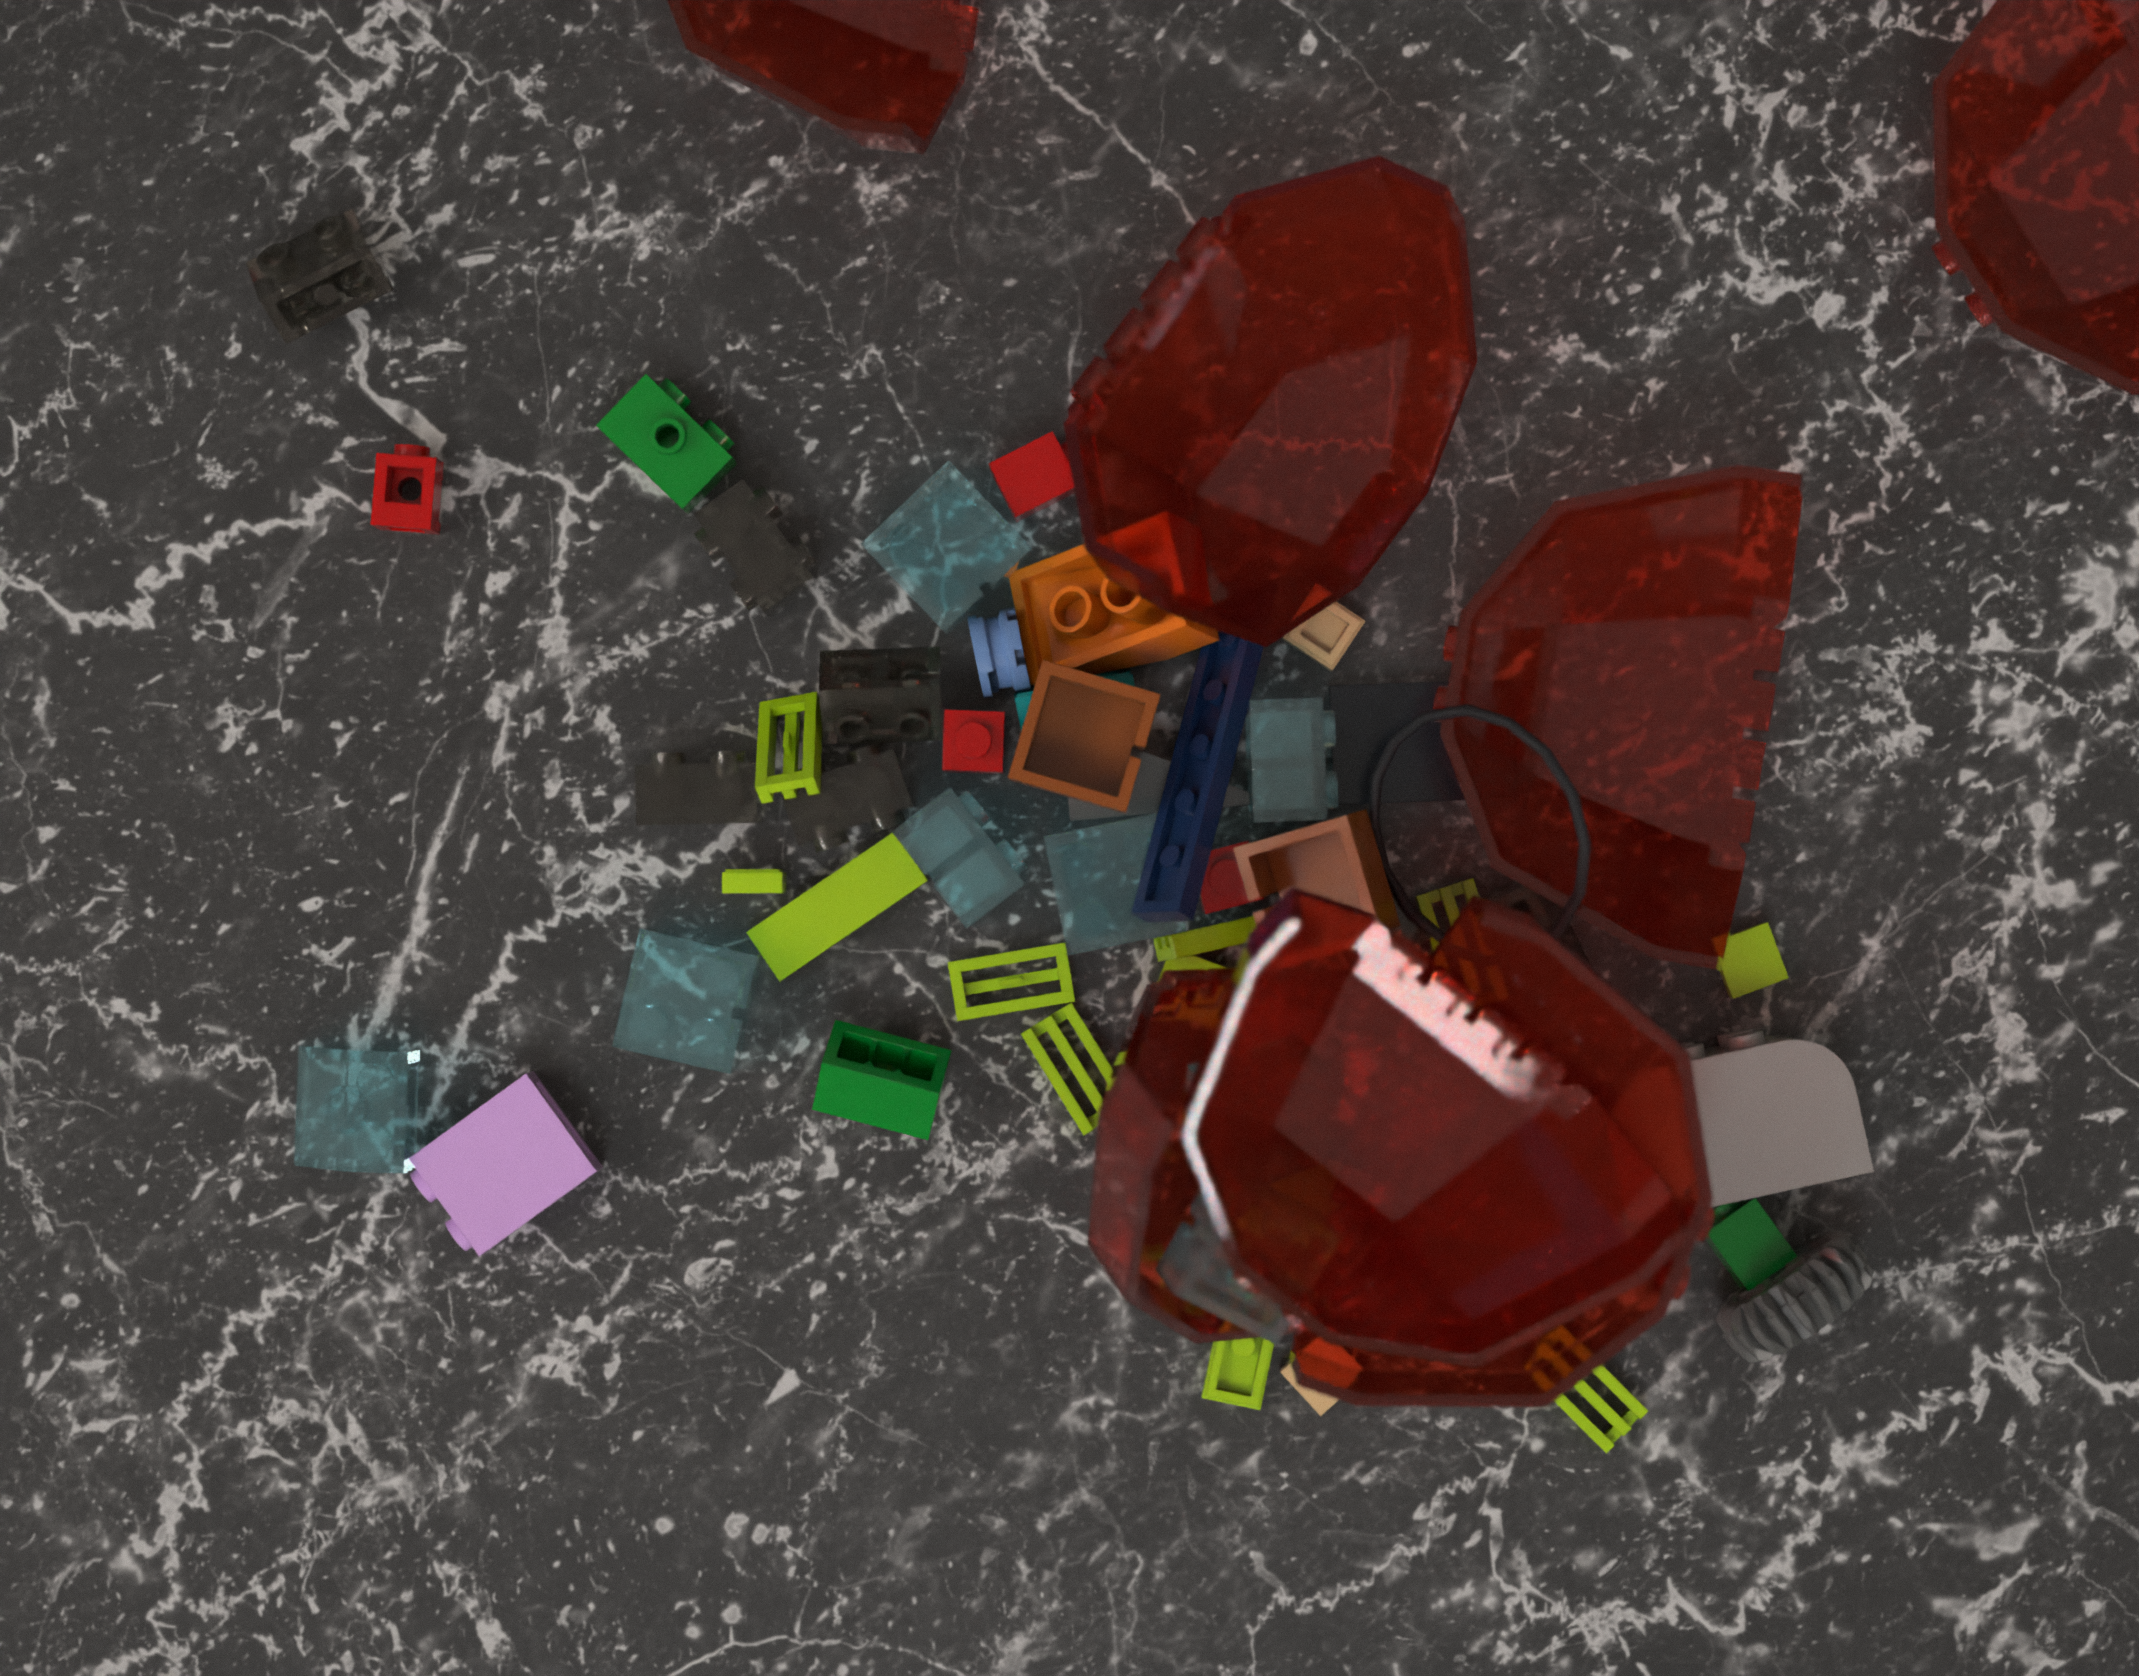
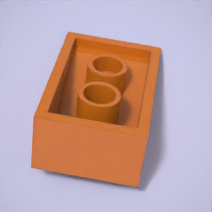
(1090, 623)

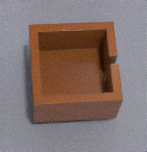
(1083, 736)
(1324, 858)

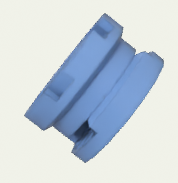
(999, 652)

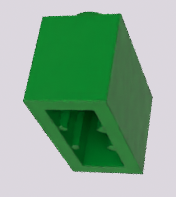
(668, 443)
(881, 1079)

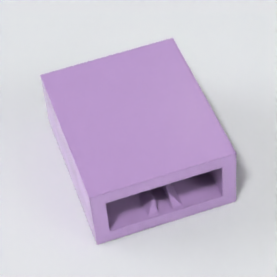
(503, 1164)

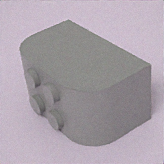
(1775, 1115)

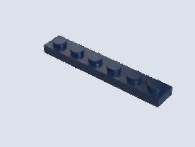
(1197, 780)

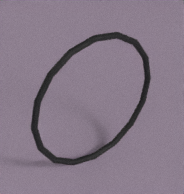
(1535, 744)

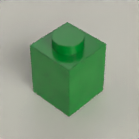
(1748, 1242)

